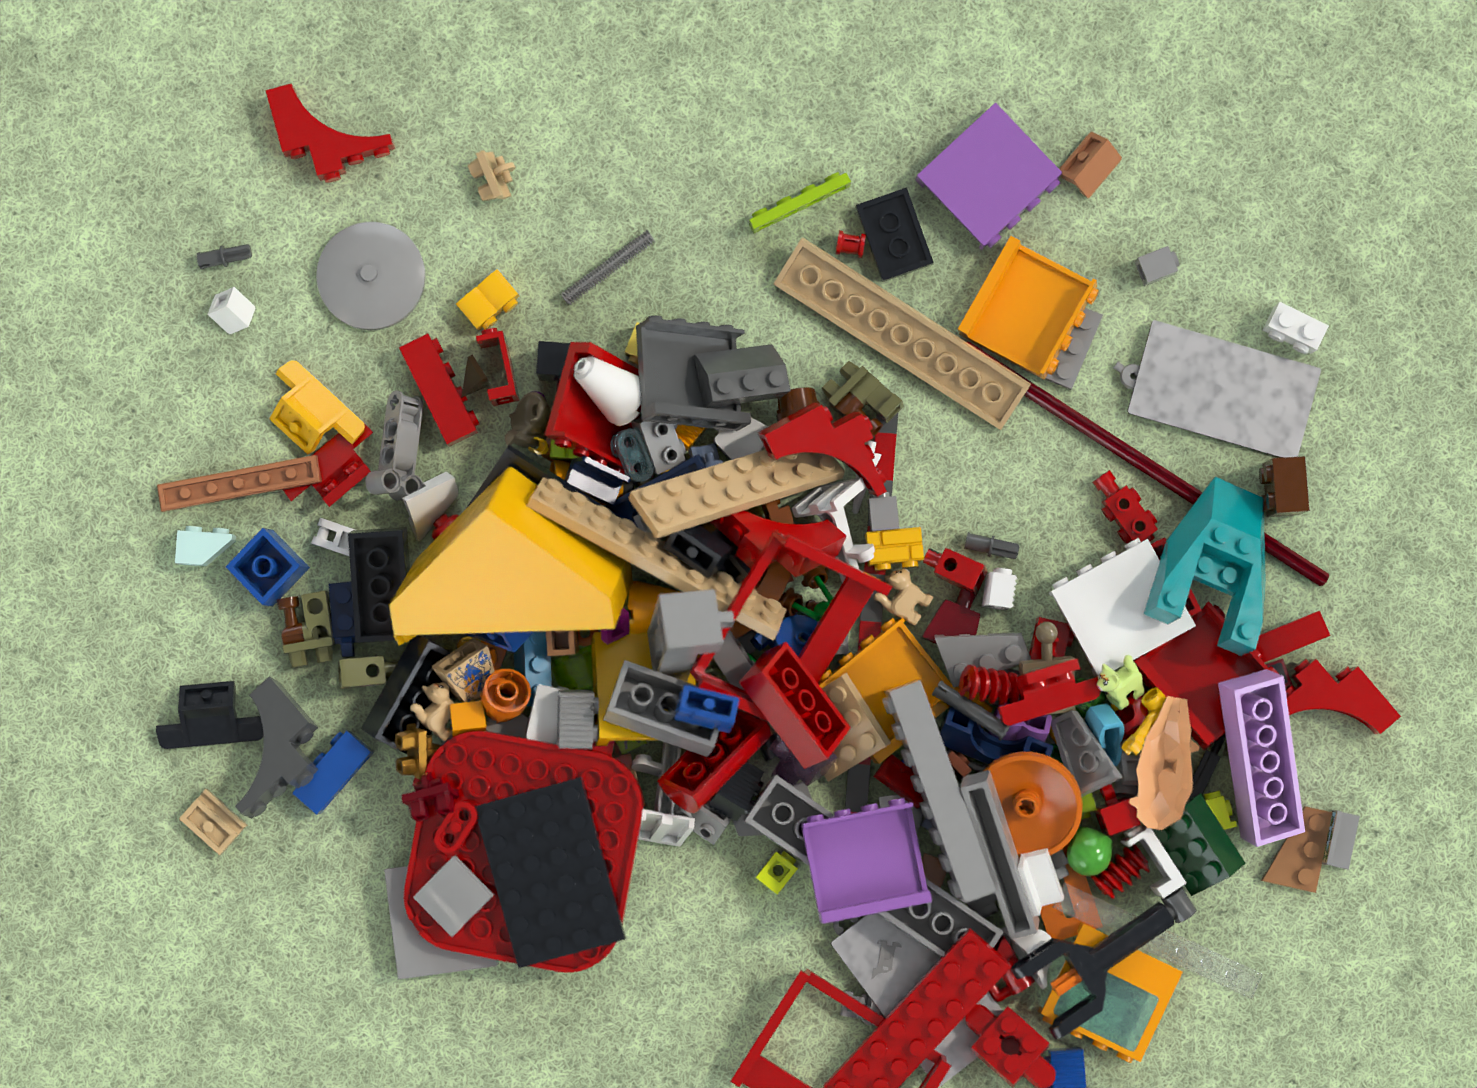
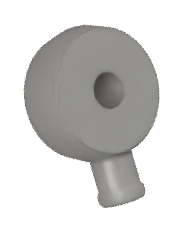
(1125, 372)

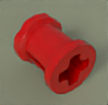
(850, 244)

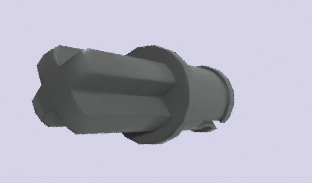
(223, 256)
(991, 546)

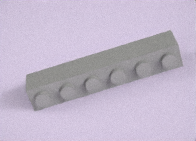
(999, 852)

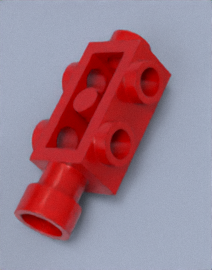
(1126, 517)

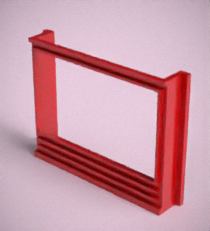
(829, 631)
(762, 1073)

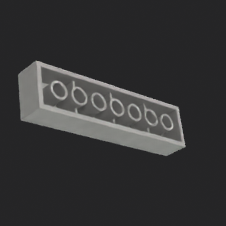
(939, 790)

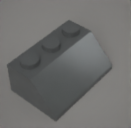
(741, 376)

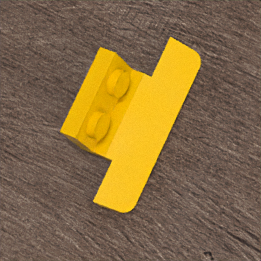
(311, 410)

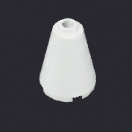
(610, 388)

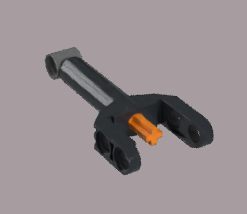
(1091, 964)

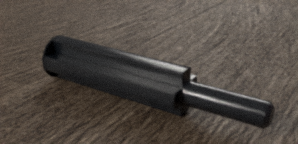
(1206, 768)

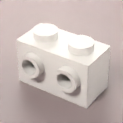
(1295, 328)

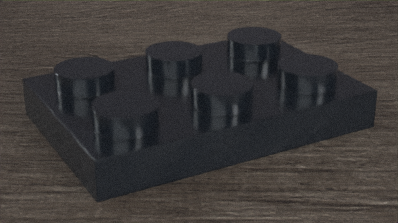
(894, 234)

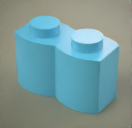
(1107, 730)

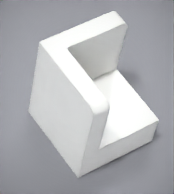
(231, 310)

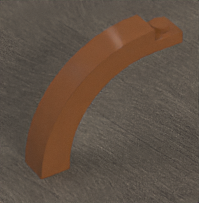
(775, 575)

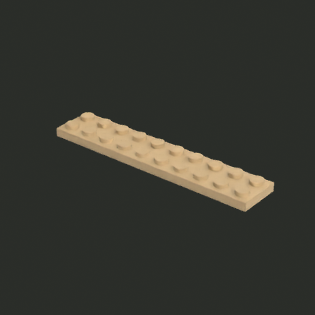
(901, 333)
(647, 553)

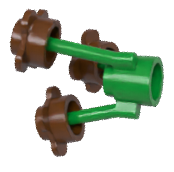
(793, 601)

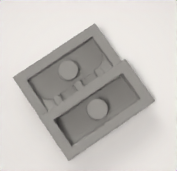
(453, 896)

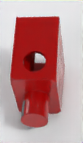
(967, 575)

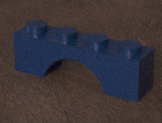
(972, 740)

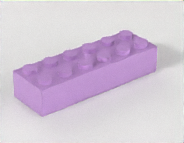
(1261, 757)

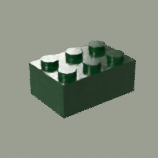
(1200, 847)

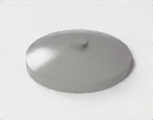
(371, 276)

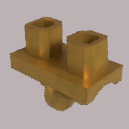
(419, 751)

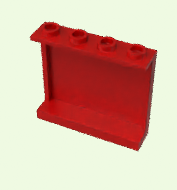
(576, 419)
(1193, 667)

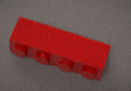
(438, 389)

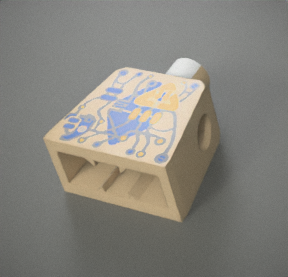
(466, 670)

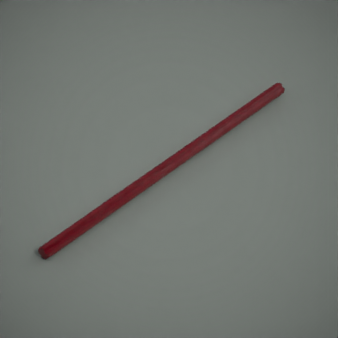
(1156, 471)

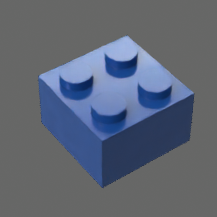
(267, 567)

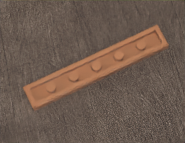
(239, 483)

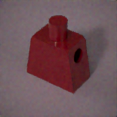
(954, 618)

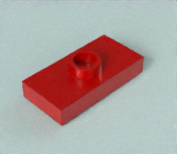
(897, 778)

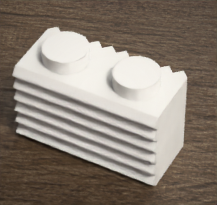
(999, 589)

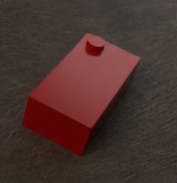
(795, 705)

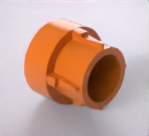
(510, 683)

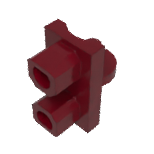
(429, 793)

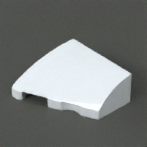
(430, 503)

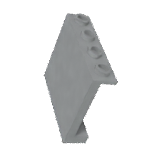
(413, 953)

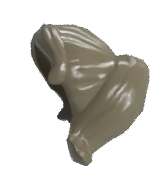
(529, 421)

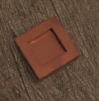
(959, 764)

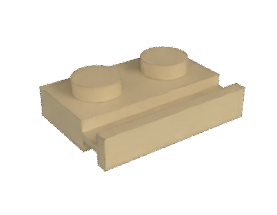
(213, 821)

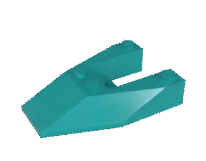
(1223, 548)

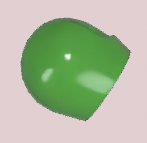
(1089, 852)

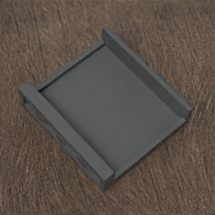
(670, 376)

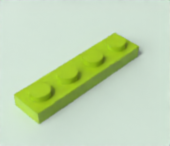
(809, 196)

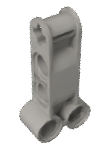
(398, 449)

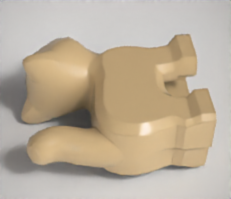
(904, 601)
(438, 713)

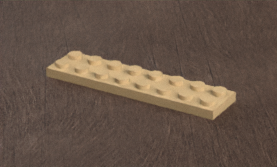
(730, 488)

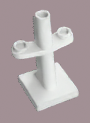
(828, 503)
(662, 824)

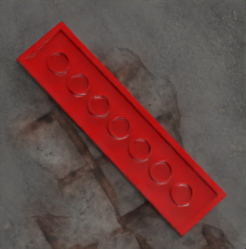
(924, 1016)

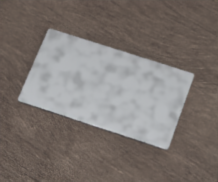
(1224, 390)
(861, 952)

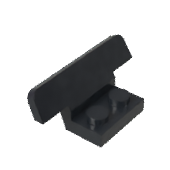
(208, 718)

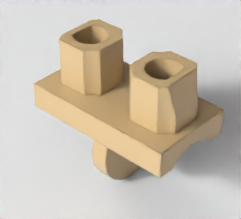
(496, 174)

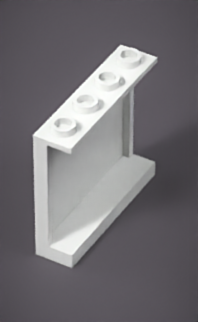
(1109, 604)

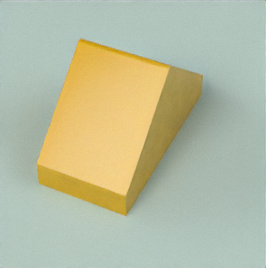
(510, 572)

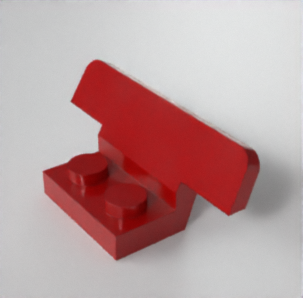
(339, 468)
(1048, 692)

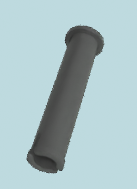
(971, 710)

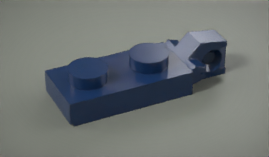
(342, 617)

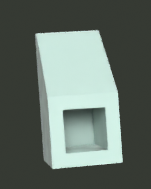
(200, 547)

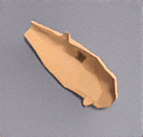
(1165, 767)

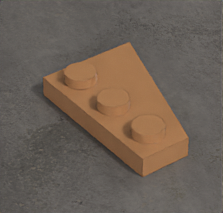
(1301, 855)

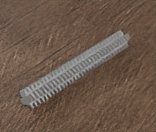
(608, 266)

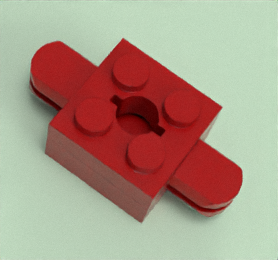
(1010, 1047)

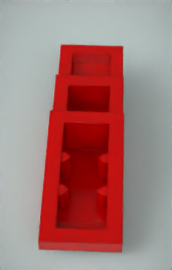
(1292, 636)

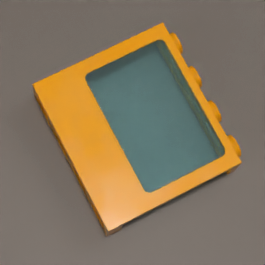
(1133, 1003)

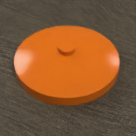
(1037, 800)

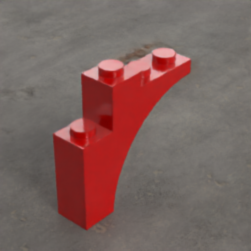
(329, 148)
(813, 432)
(753, 532)
(1350, 694)

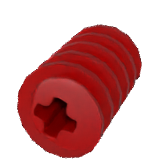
(989, 683)
(1121, 871)

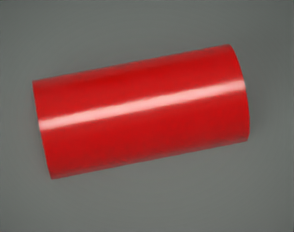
(697, 777)

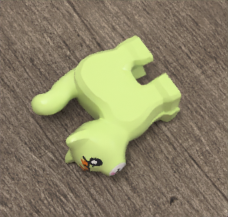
(1121, 682)

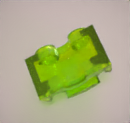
(574, 672)

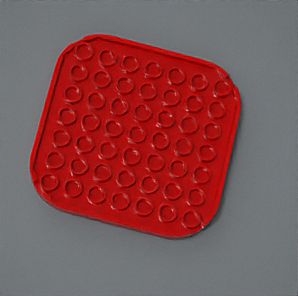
(497, 766)

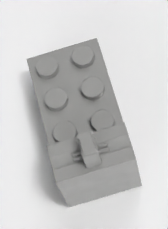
(685, 627)

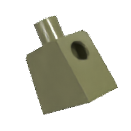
(353, 671)

